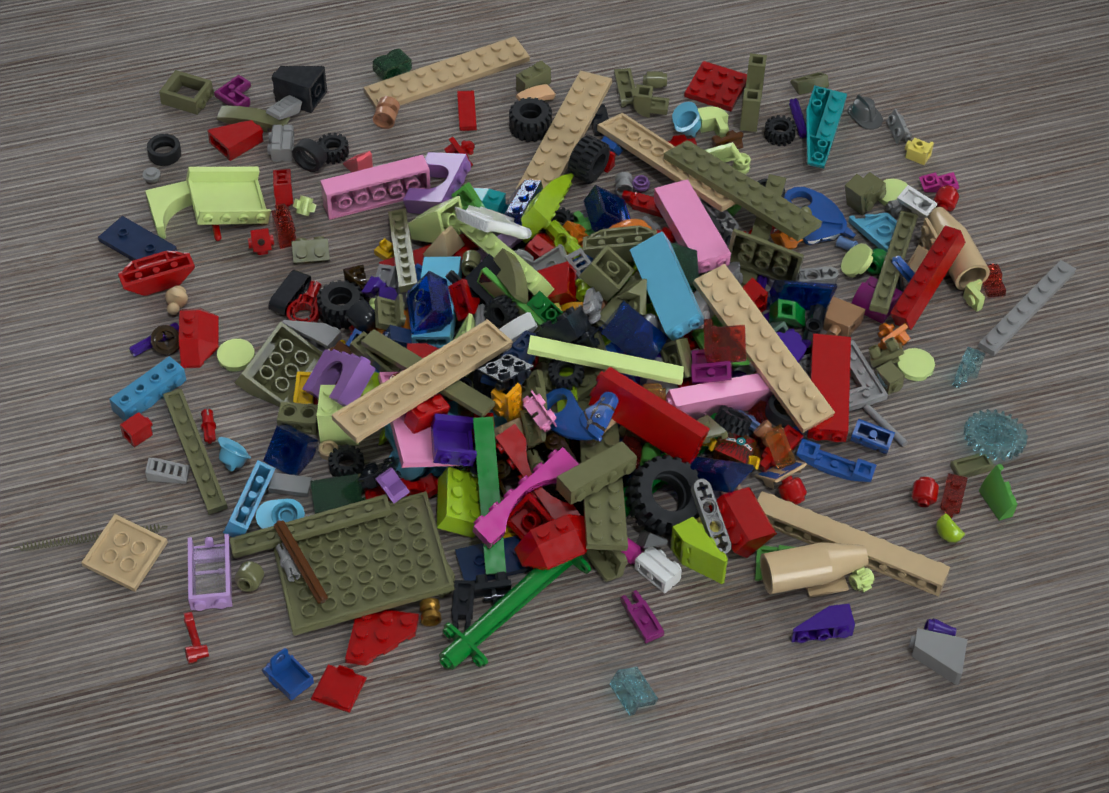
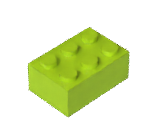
(457, 502)

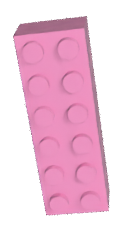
(373, 186)

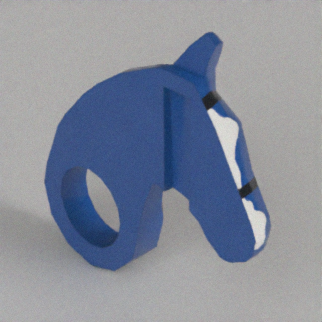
(824, 209)

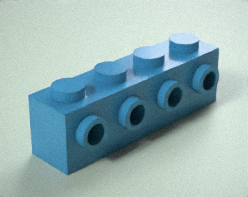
(148, 389)

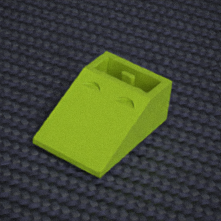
(698, 550)

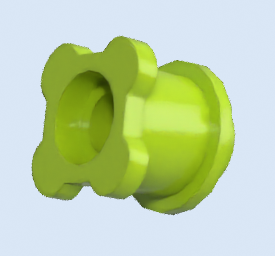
(581, 289)

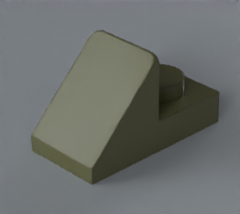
(636, 295)

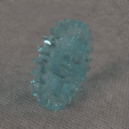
(995, 434)

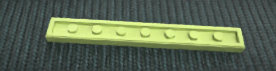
(604, 359)

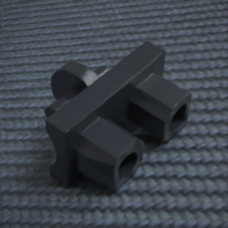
(492, 590)

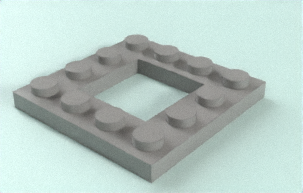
(869, 390)

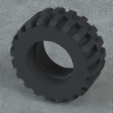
(641, 499)

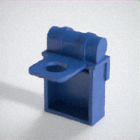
(287, 674)

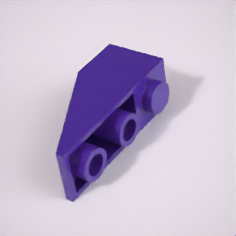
(829, 623)

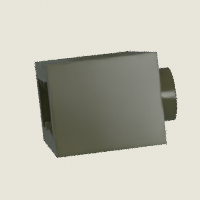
(299, 416)

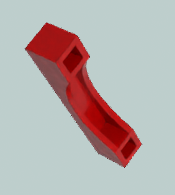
(515, 447)

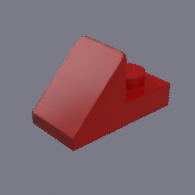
(462, 299)

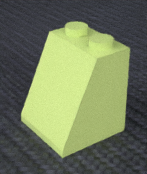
(435, 220)
(327, 427)

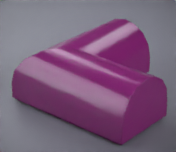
(233, 91)

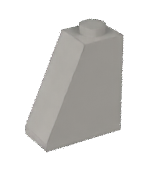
(940, 653)

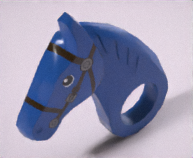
(580, 424)

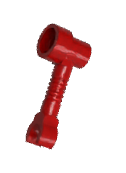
(196, 651)

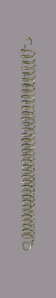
(75, 540)

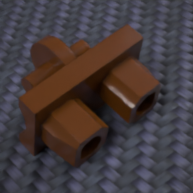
(731, 136)

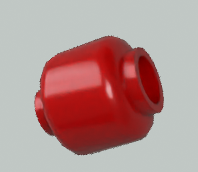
(947, 197)
(792, 490)
(925, 491)

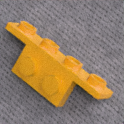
(508, 404)

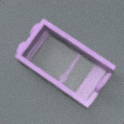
(209, 575)

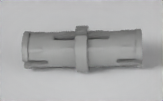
(287, 563)

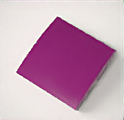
(709, 372)

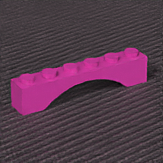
(493, 525)

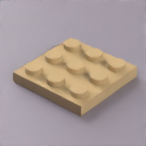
(124, 552)

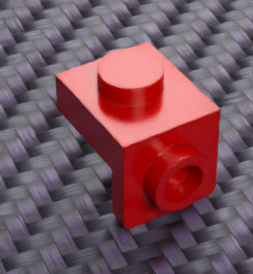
(429, 484)

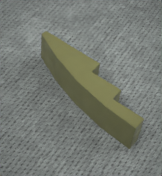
(239, 114)
(532, 431)

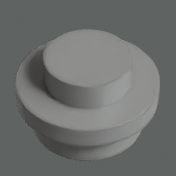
(151, 175)

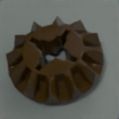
(169, 332)

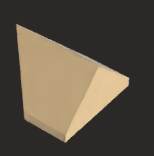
(445, 245)

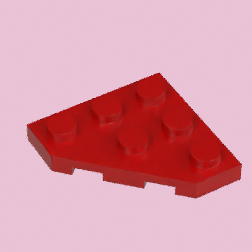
(379, 634)

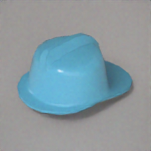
(687, 119)
(232, 453)
(276, 510)

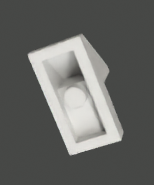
(916, 202)

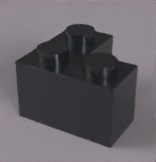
(567, 327)

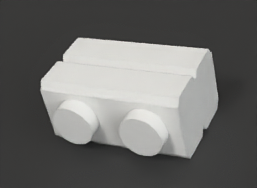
(658, 569)

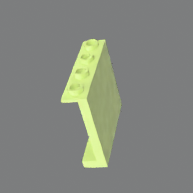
(227, 195)

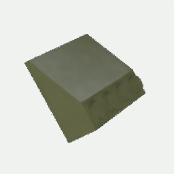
(764, 257)
(276, 364)

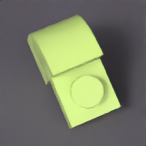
(714, 119)

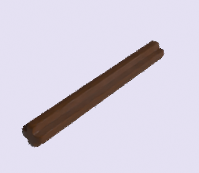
(300, 561)

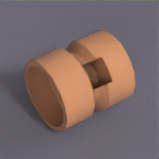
(386, 112)

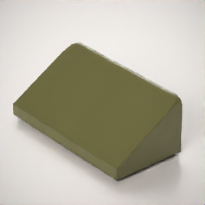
(806, 83)

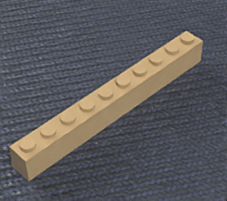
(882, 556)

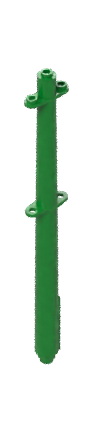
(523, 592)

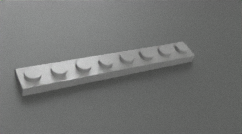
(1026, 308)

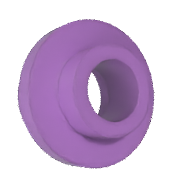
(641, 183)

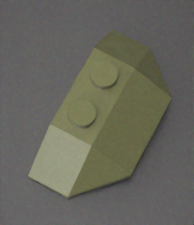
(618, 239)

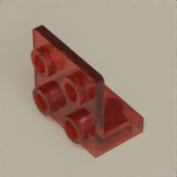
(724, 343)

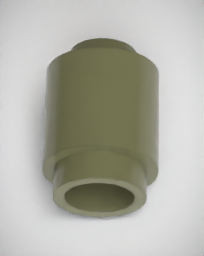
(655, 78)
(470, 261)

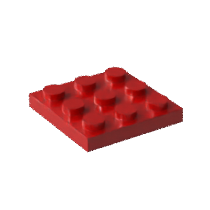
(716, 86)

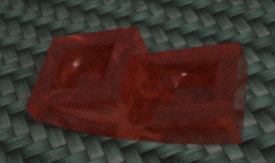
(993, 285)

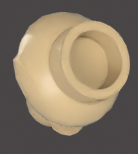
(176, 299)

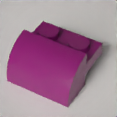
(864, 297)

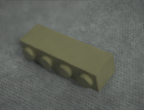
(596, 473)

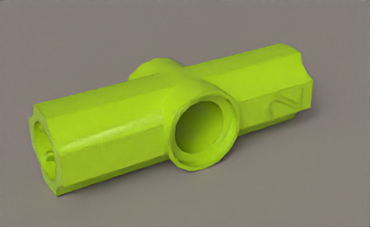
(561, 236)

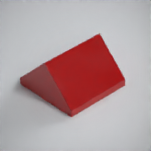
(527, 515)

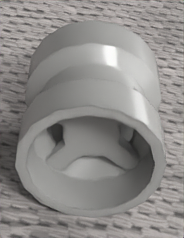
(623, 182)

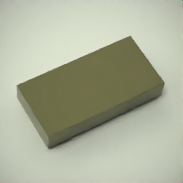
(972, 465)

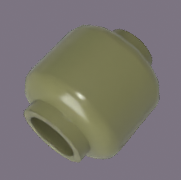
(249, 576)

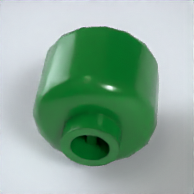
(878, 260)

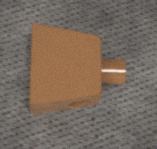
(842, 318)

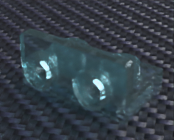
(969, 366)
(632, 689)

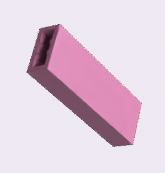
(692, 224)
(706, 398)

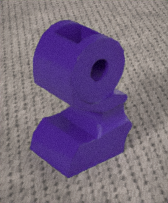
(376, 284)

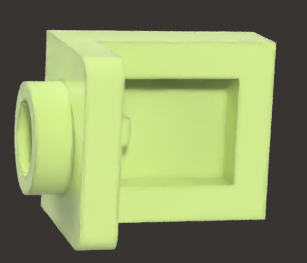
(973, 295)

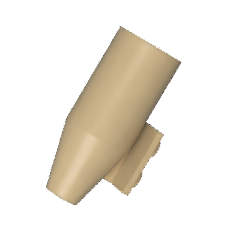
(969, 263)
(813, 566)

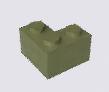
(864, 192)

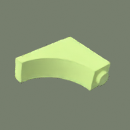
(166, 202)

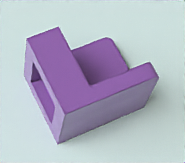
(392, 485)

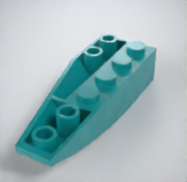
(822, 122)

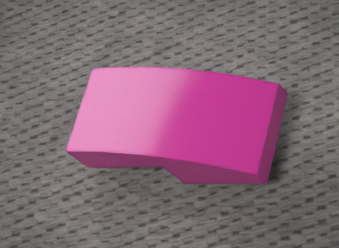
(932, 182)

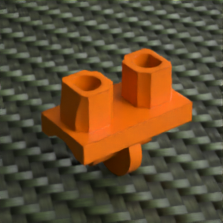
(887, 331)

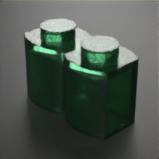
(392, 64)

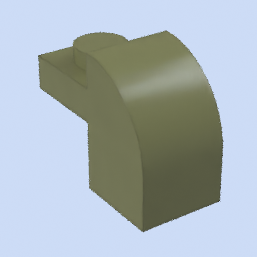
(646, 103)

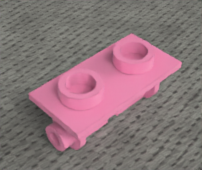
(544, 418)

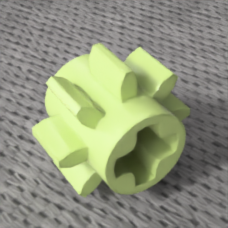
(304, 205)
(861, 579)

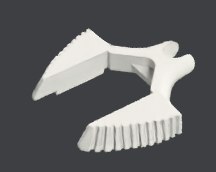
(491, 221)

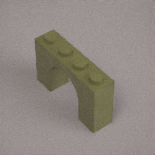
(753, 92)

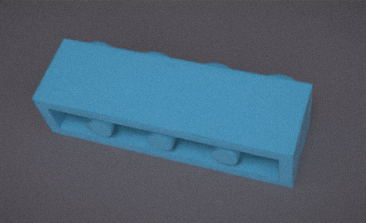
(249, 499)

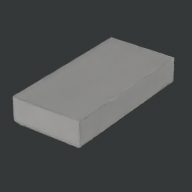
(290, 484)

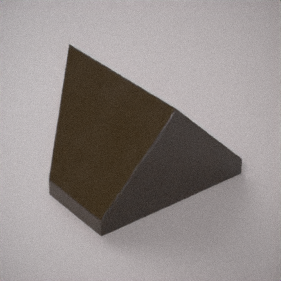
(357, 275)

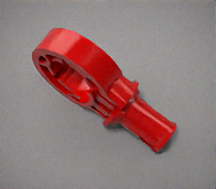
(306, 302)

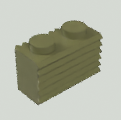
(533, 76)

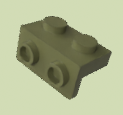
(310, 250)
(389, 312)
(608, 563)

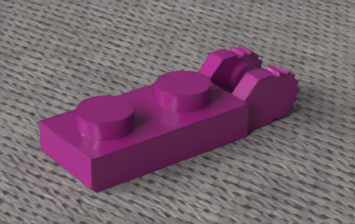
(642, 617)

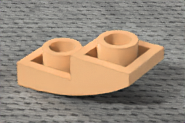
(541, 92)

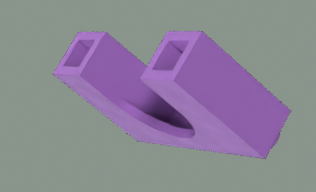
(441, 165)
(351, 371)

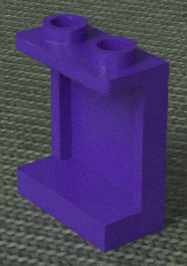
(452, 440)

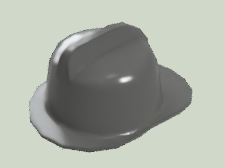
(865, 113)

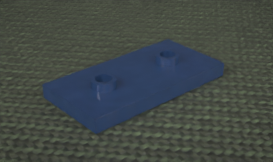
(133, 240)
(472, 560)

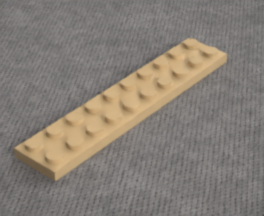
(449, 72)
(568, 127)
(651, 149)
(765, 349)
(421, 381)

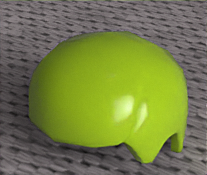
(948, 529)

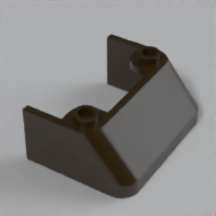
(552, 442)

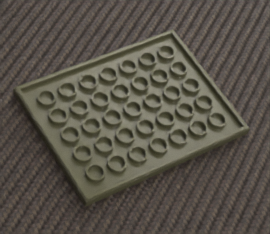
(370, 567)

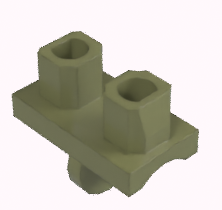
(891, 354)

